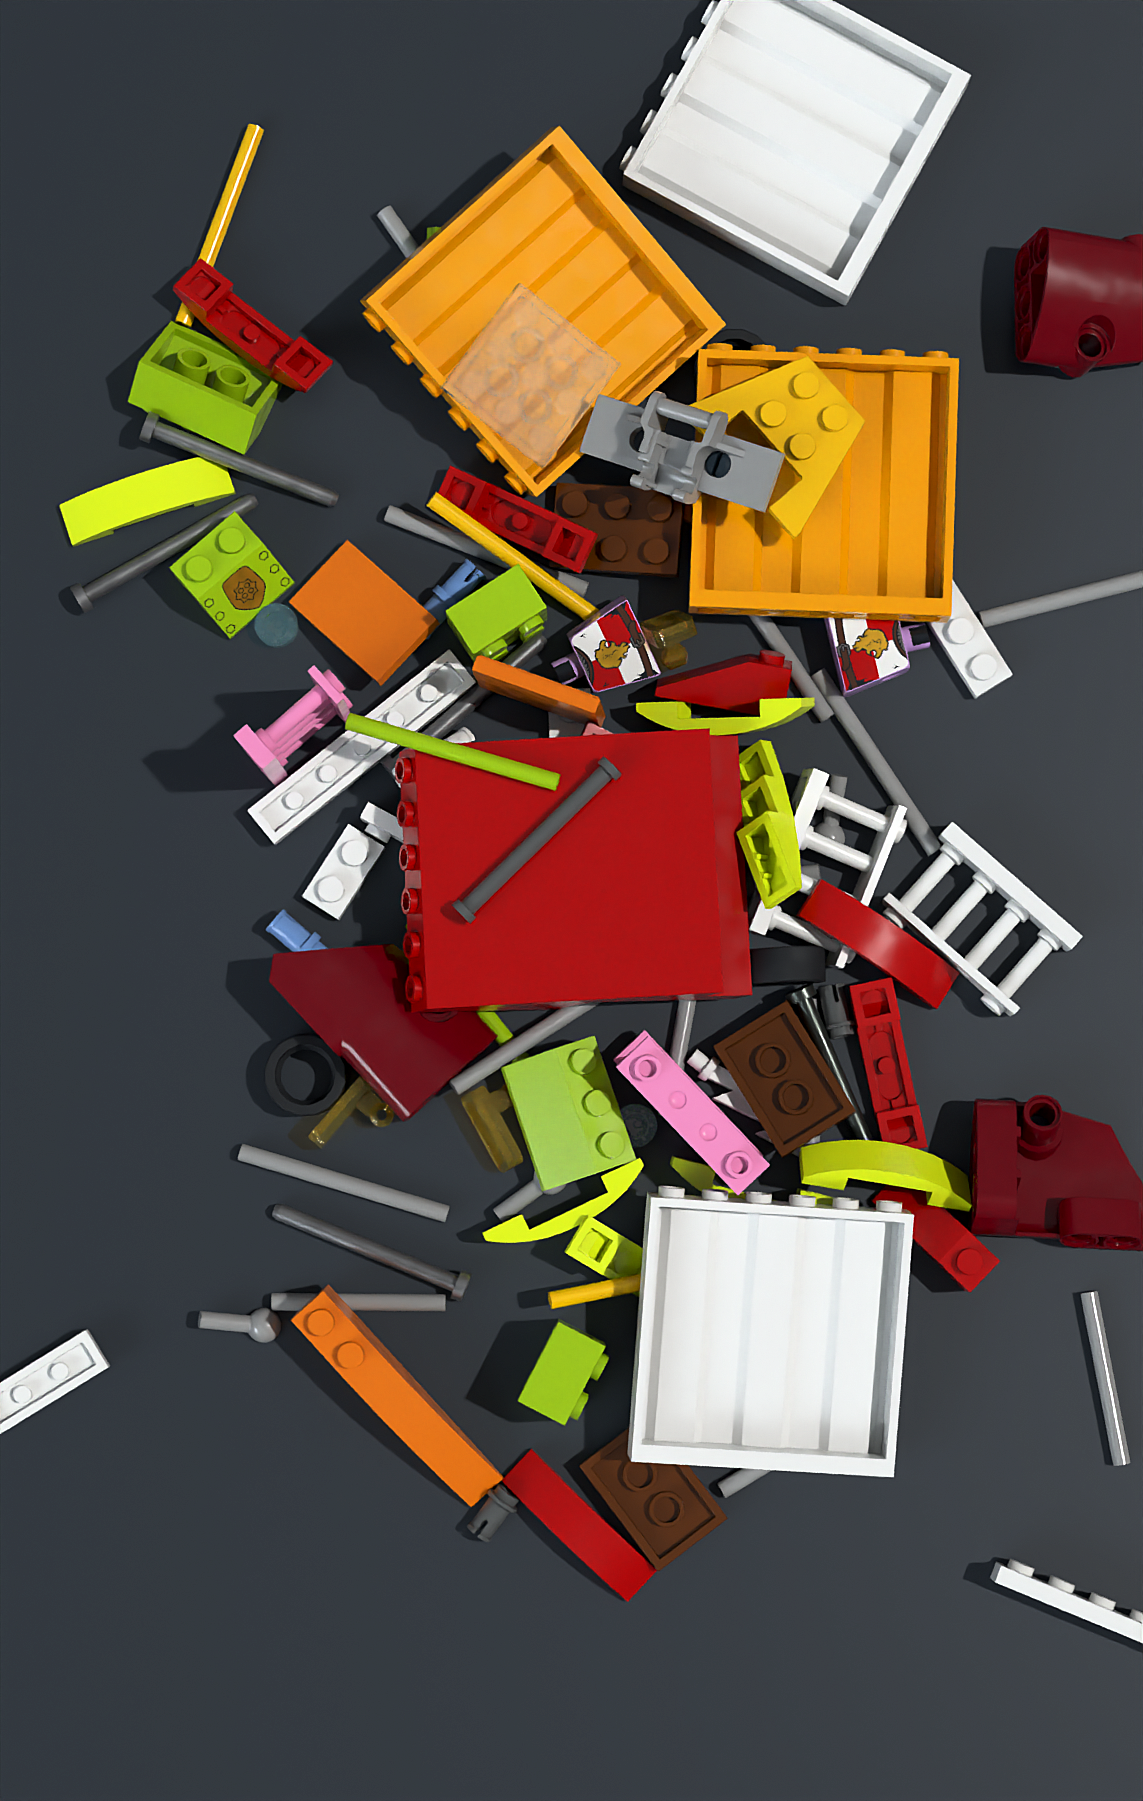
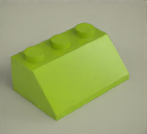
(204, 388)
(568, 1113)

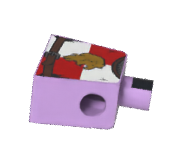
(608, 650)
(871, 650)

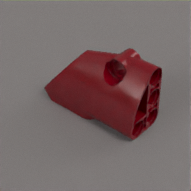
(1077, 296)
(363, 1014)
(1051, 1179)

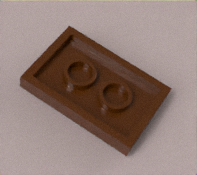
(634, 527)
(784, 1079)
(656, 1502)

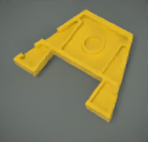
(799, 417)

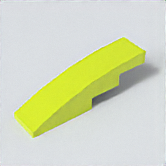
(769, 825)

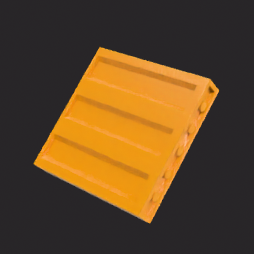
(578, 250)
(885, 520)

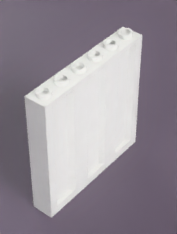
(795, 134)
(770, 1332)

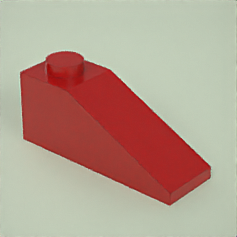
(731, 683)
(943, 1238)

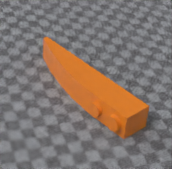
(395, 1395)

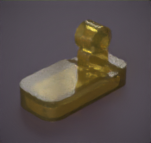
(666, 633)
(359, 1097)
(485, 1115)

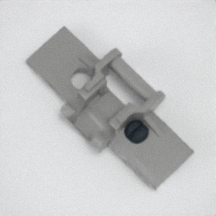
(678, 467)

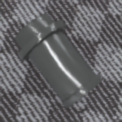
(836, 1011)
(495, 1511)

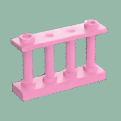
(294, 727)
(690, 1112)

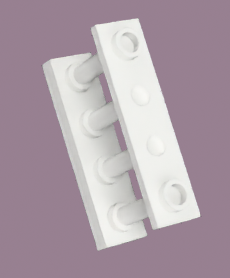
(809, 796)
(1021, 906)

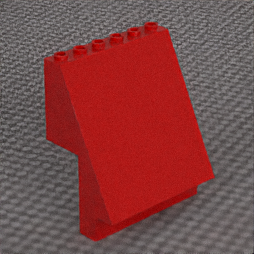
(617, 906)

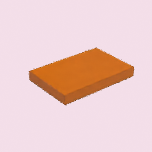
(364, 612)
(538, 691)

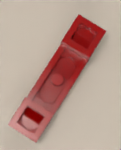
(247, 331)
(519, 519)
(878, 942)
(886, 1063)
(579, 1525)

